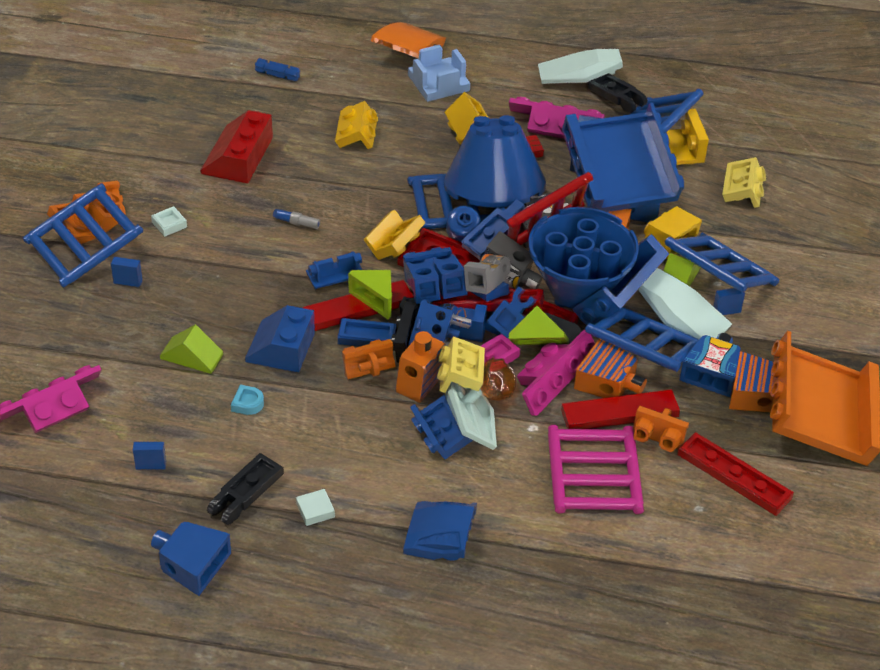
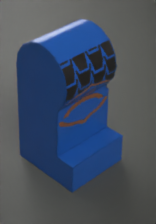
(478, 321)

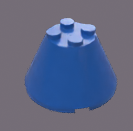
(495, 165)
(581, 252)

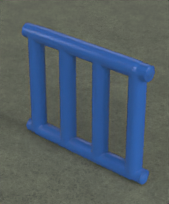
(668, 109)
(432, 223)
(88, 262)
(724, 271)
(641, 324)

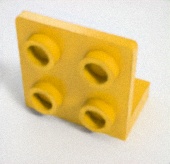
(690, 141)

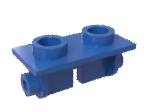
(328, 272)

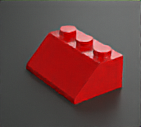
(240, 147)

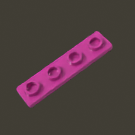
(546, 117)
(552, 371)
(54, 403)

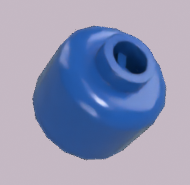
(461, 222)

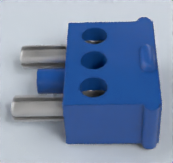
(428, 319)

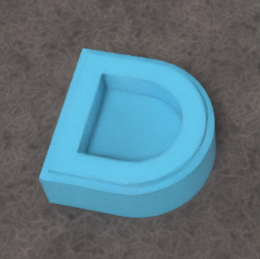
(247, 400)

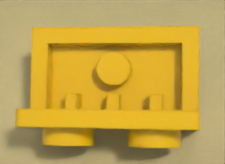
(356, 124)
(393, 234)

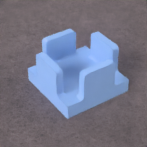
(439, 76)

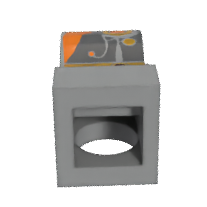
(489, 271)

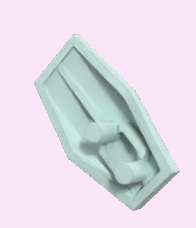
(580, 66)
(682, 306)
(472, 414)

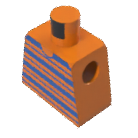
(419, 360)
(608, 372)
(752, 384)

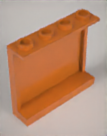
(825, 403)

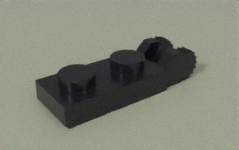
(618, 92)
(245, 488)

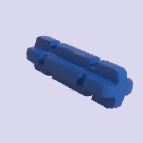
(277, 69)

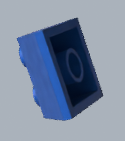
(283, 339)

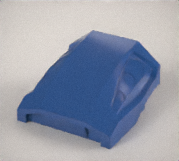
(439, 530)

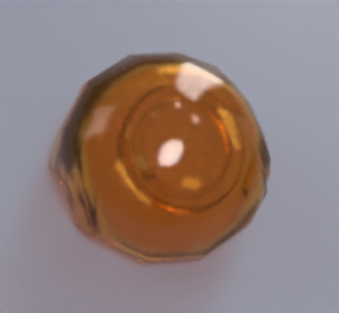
(498, 380)

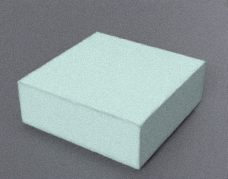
(169, 221)
(315, 507)

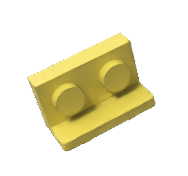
(744, 180)
(461, 364)

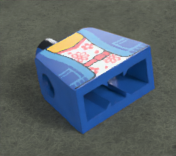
(712, 364)

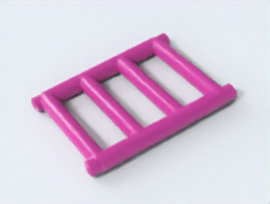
(628, 457)

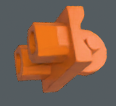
(368, 359)
(659, 427)

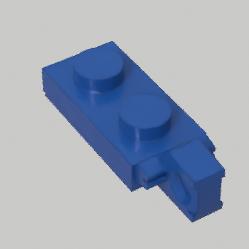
(482, 235)

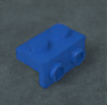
(440, 427)

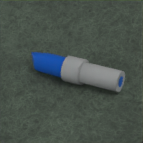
(296, 218)

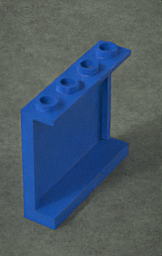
(626, 158)

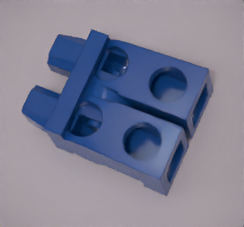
(433, 269)

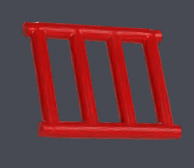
(555, 199)

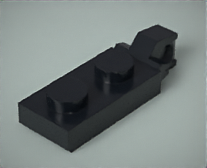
(404, 325)

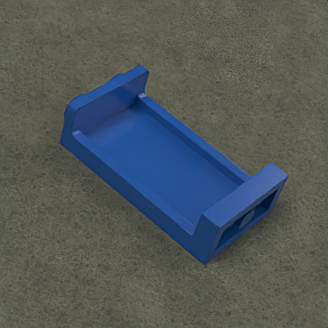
(605, 303)

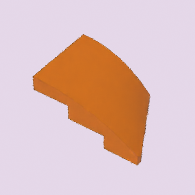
(406, 38)
(95, 209)

